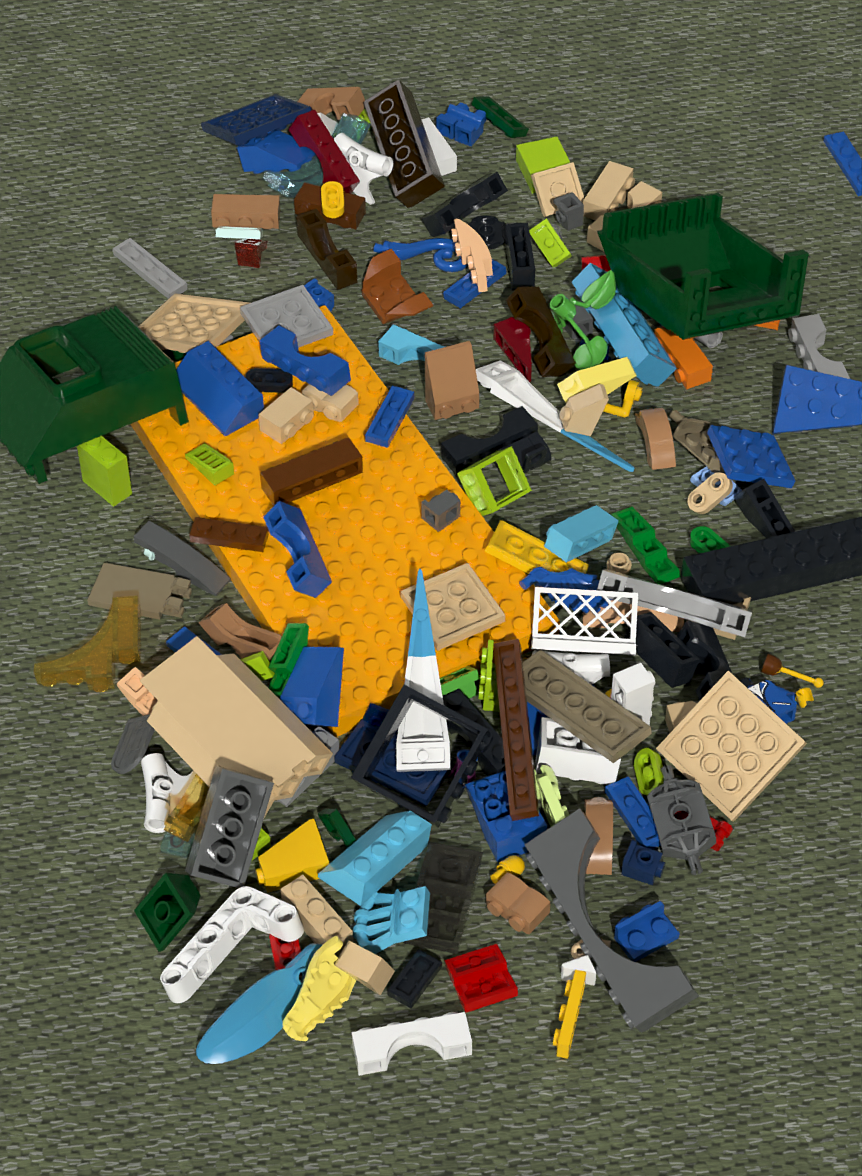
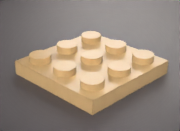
(457, 606)

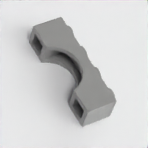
(809, 335)

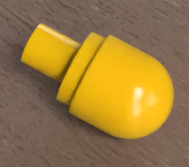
(512, 864)

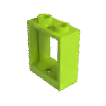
(478, 489)

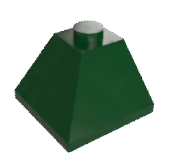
(168, 908)

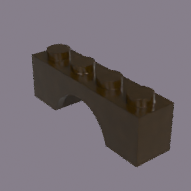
(337, 265)
(532, 309)

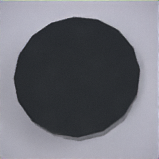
(491, 230)

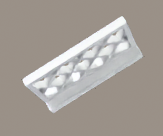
(583, 643)

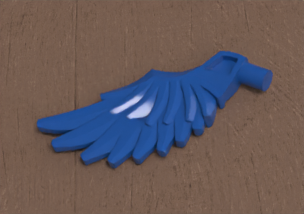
(566, 580)

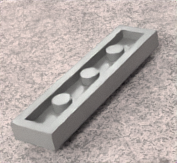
(149, 268)

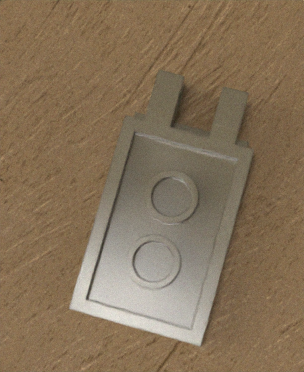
(151, 587)

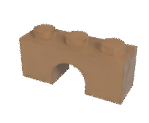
(340, 100)

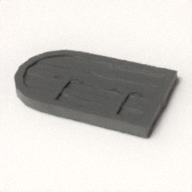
(132, 744)

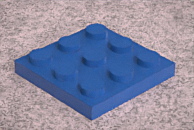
(750, 456)

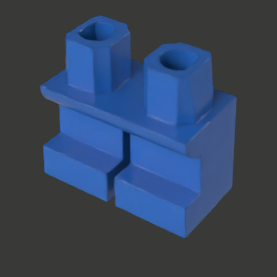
(461, 124)

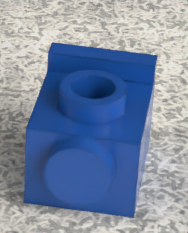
(320, 294)

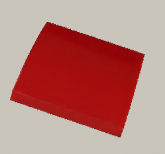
(481, 978)

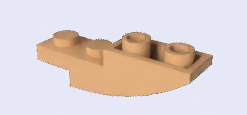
(472, 252)

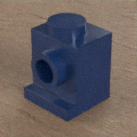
(642, 863)

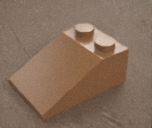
(451, 381)

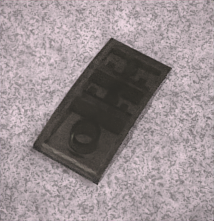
(451, 879)

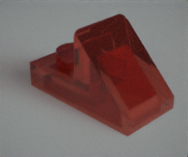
(249, 252)

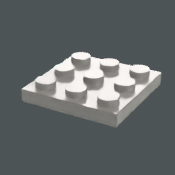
(291, 310)

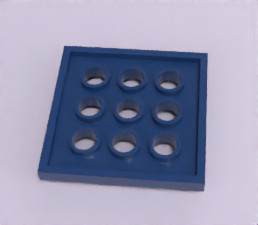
(255, 119)

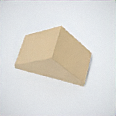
(365, 967)

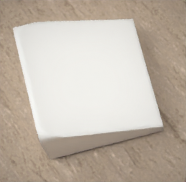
(581, 964)

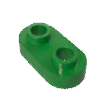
(711, 539)

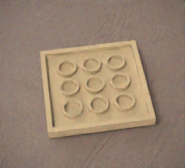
(191, 321)
(731, 746)

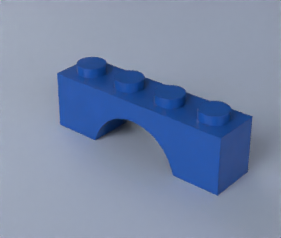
(324, 372)
(289, 527)

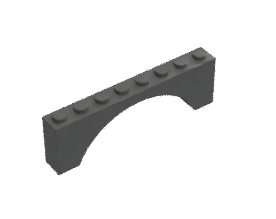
(643, 990)

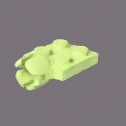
(549, 795)

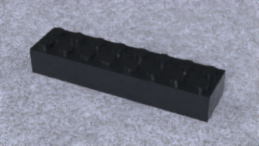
(777, 563)

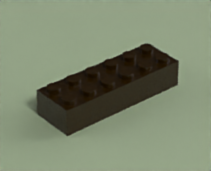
(404, 139)

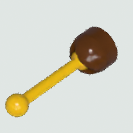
(773, 666)

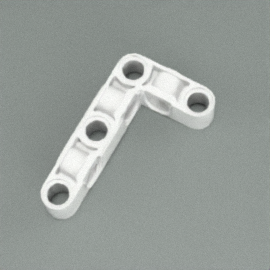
(222, 933)

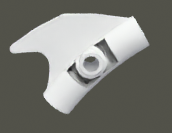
(364, 163)
(587, 666)
(163, 790)

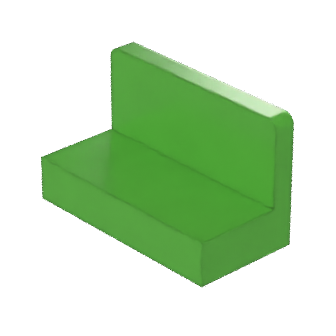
(461, 679)

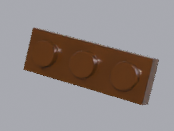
(229, 534)

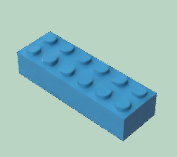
(627, 332)

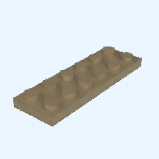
(581, 708)

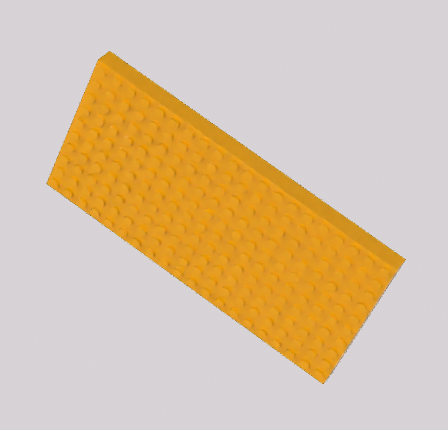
(362, 526)

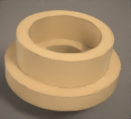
(619, 559)

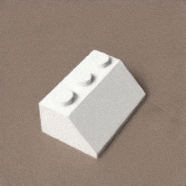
(571, 756)

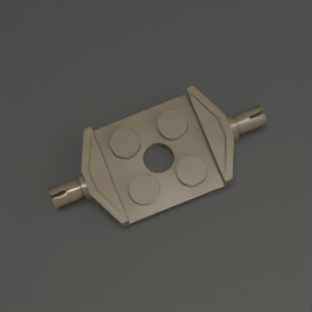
(693, 436)

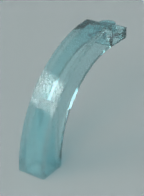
(289, 182)

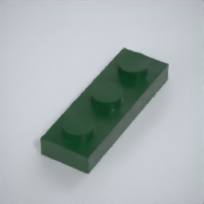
(500, 117)

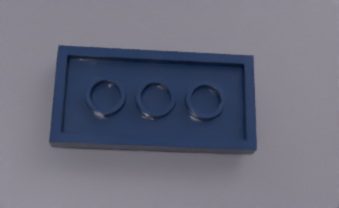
(413, 784)

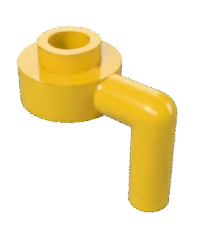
(632, 394)

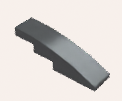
(182, 558)

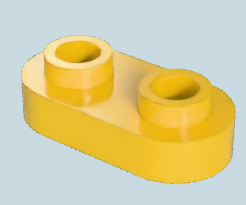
(332, 199)

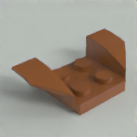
(388, 290)

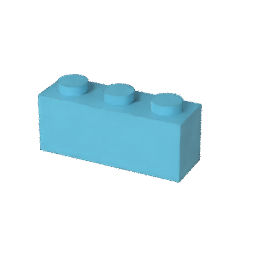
(580, 533)

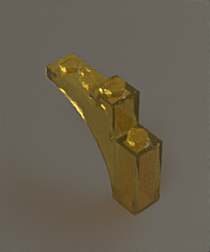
(95, 662)

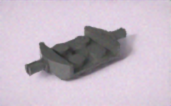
(684, 837)

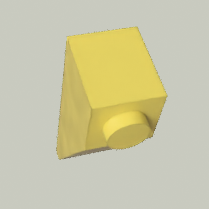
(610, 374)

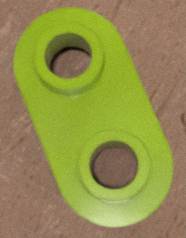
(648, 770)

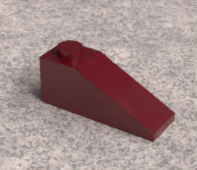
(514, 341)

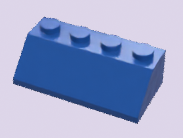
(218, 389)

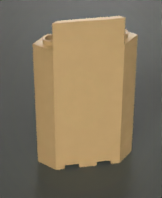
(228, 718)

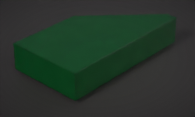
(336, 826)

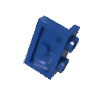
(645, 932)

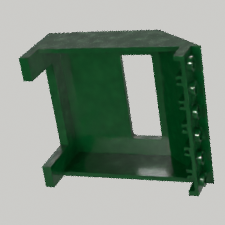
(680, 248)
(121, 384)

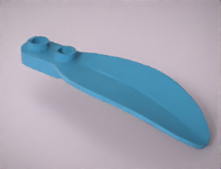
(256, 1014)

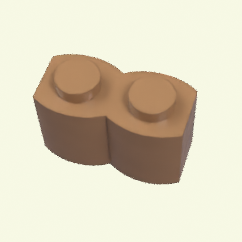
(518, 903)

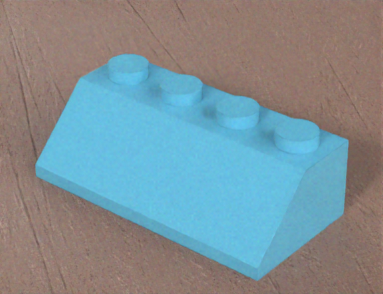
(377, 856)

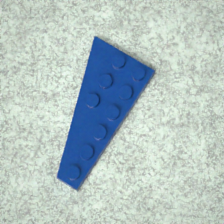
(816, 402)

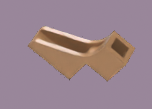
(246, 639)

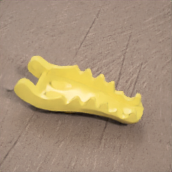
(321, 992)

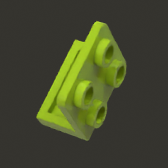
(488, 682)

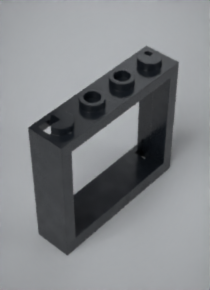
(387, 731)

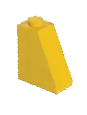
(292, 857)

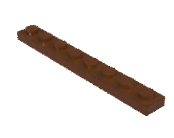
(515, 730)

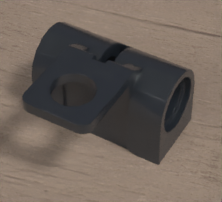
(531, 452)

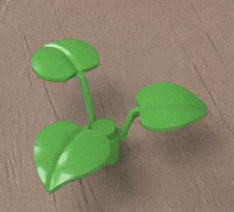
(597, 296)

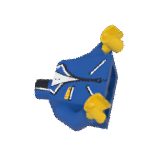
(778, 699)

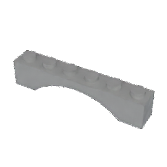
(678, 602)

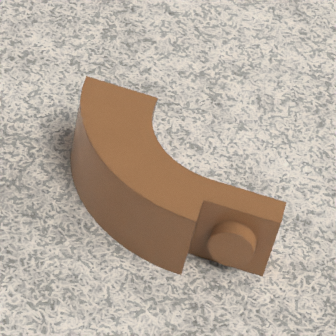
(657, 438)
(600, 814)

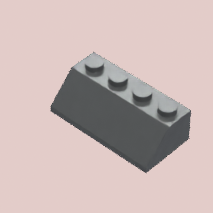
(229, 827)

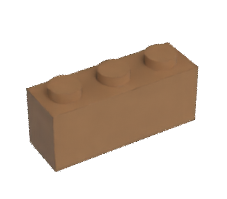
(246, 211)

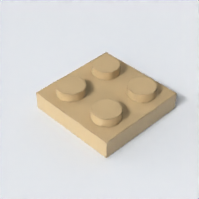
(554, 184)

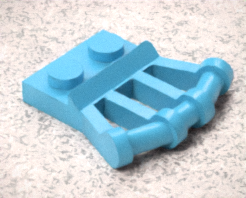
(407, 916)

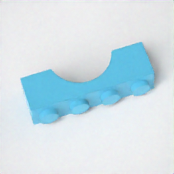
(401, 346)

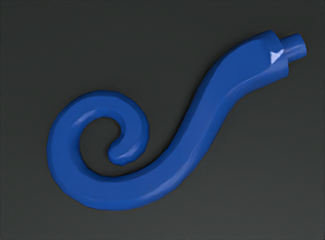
(409, 250)

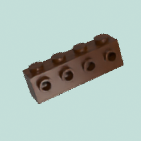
(312, 472)

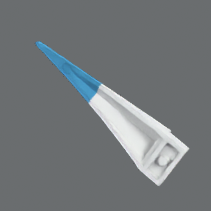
(516, 390)
(422, 735)

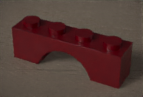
(312, 133)

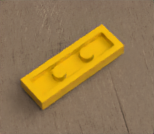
(569, 1014)

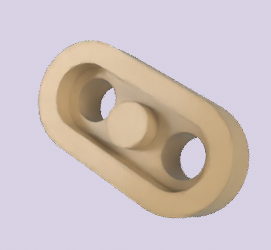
(710, 495)

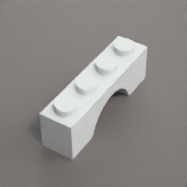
(445, 1034)

